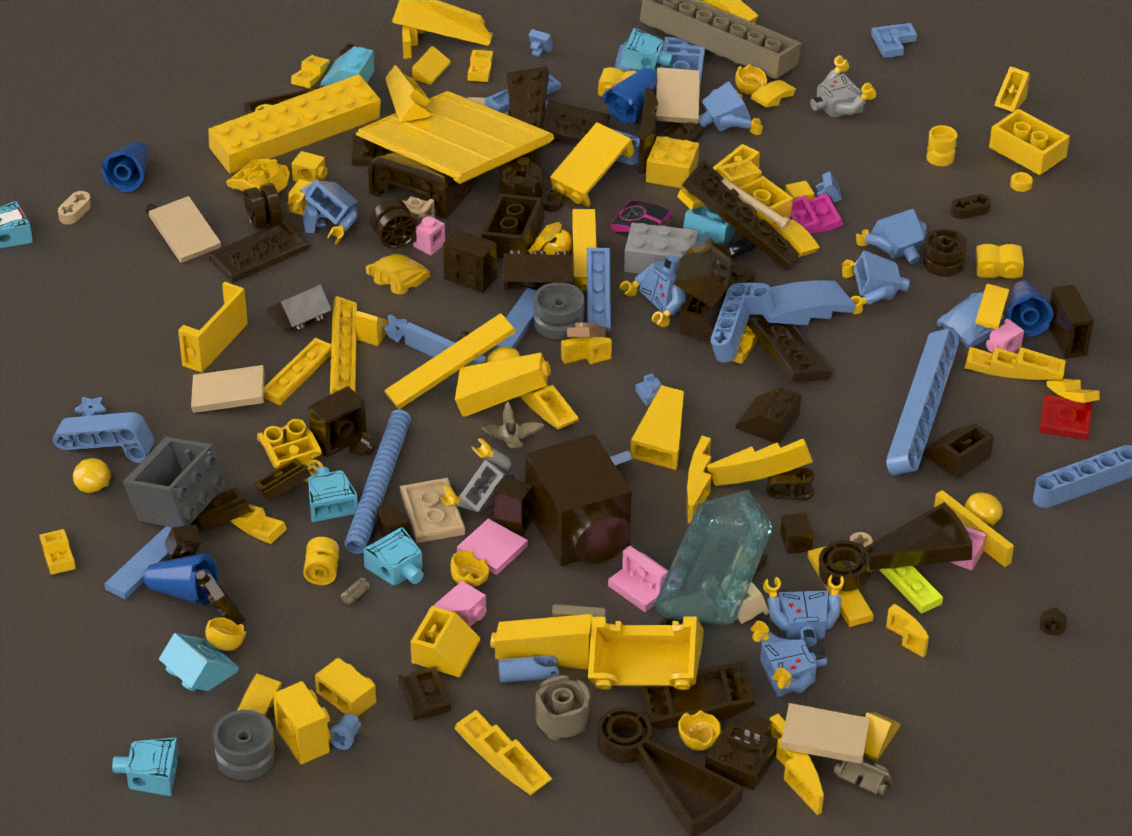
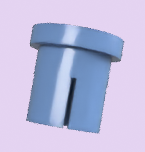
(344, 732)

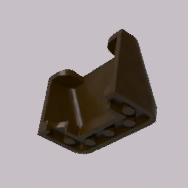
(419, 178)

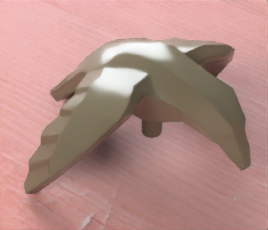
(510, 430)

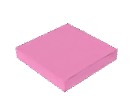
(494, 544)

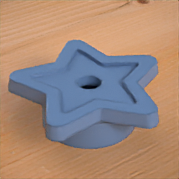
(391, 329)
(90, 407)

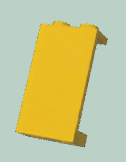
(590, 162)
(203, 346)

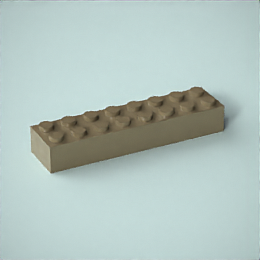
(723, 34)

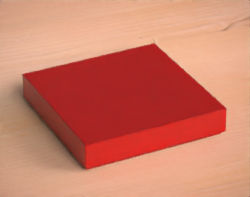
(1065, 417)

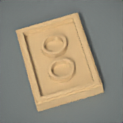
(677, 95)
(184, 229)
(228, 389)
(427, 512)
(825, 733)

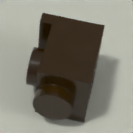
(391, 519)
(182, 541)

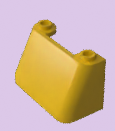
(645, 654)

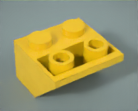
(444, 642)

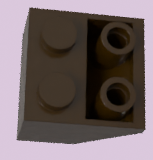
(699, 318)
(961, 449)

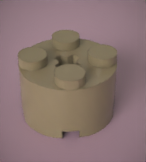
(562, 707)

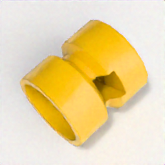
(941, 145)
(321, 561)

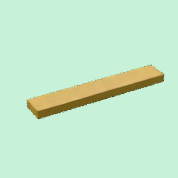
(343, 345)
(449, 361)

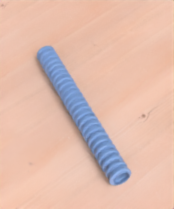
(377, 482)

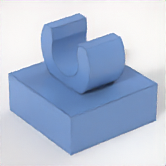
(540, 42)
(830, 187)
(311, 218)
(648, 389)

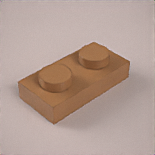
(586, 330)

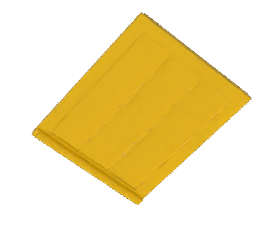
(457, 137)

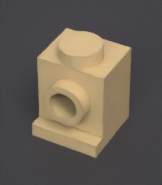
(420, 208)
(752, 605)

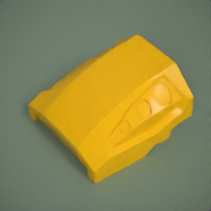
(259, 173)
(398, 272)
(289, 443)

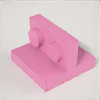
(639, 579)

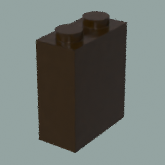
(1070, 322)

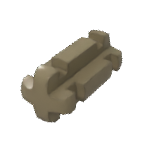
(355, 591)

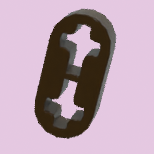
(970, 206)

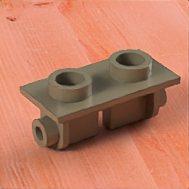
(873, 776)

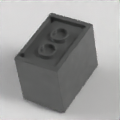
(175, 482)

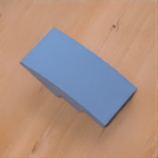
(685, 55)
(807, 299)

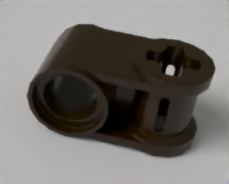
(790, 484)

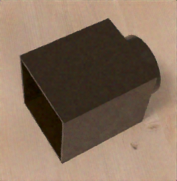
(579, 501)

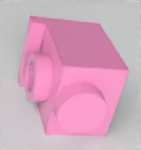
(430, 235)
(1007, 337)
(978, 542)

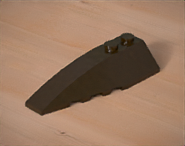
(705, 269)

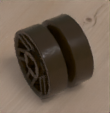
(263, 205)
(393, 223)
(944, 252)

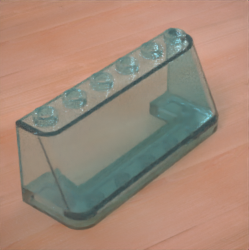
(716, 561)

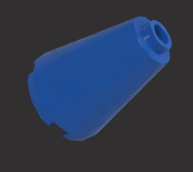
(627, 96)
(126, 167)
(1029, 309)
(179, 578)

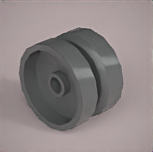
(557, 308)
(244, 744)

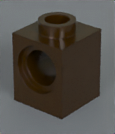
(796, 533)

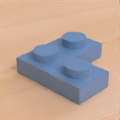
(890, 38)

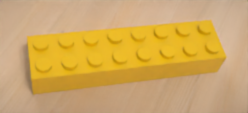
(294, 123)

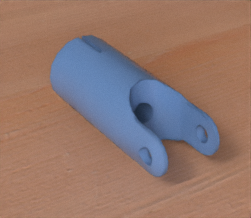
(527, 668)

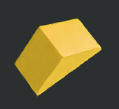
(1013, 90)
(370, 328)
(879, 734)

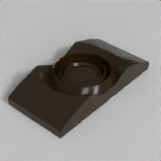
(648, 129)
(717, 691)

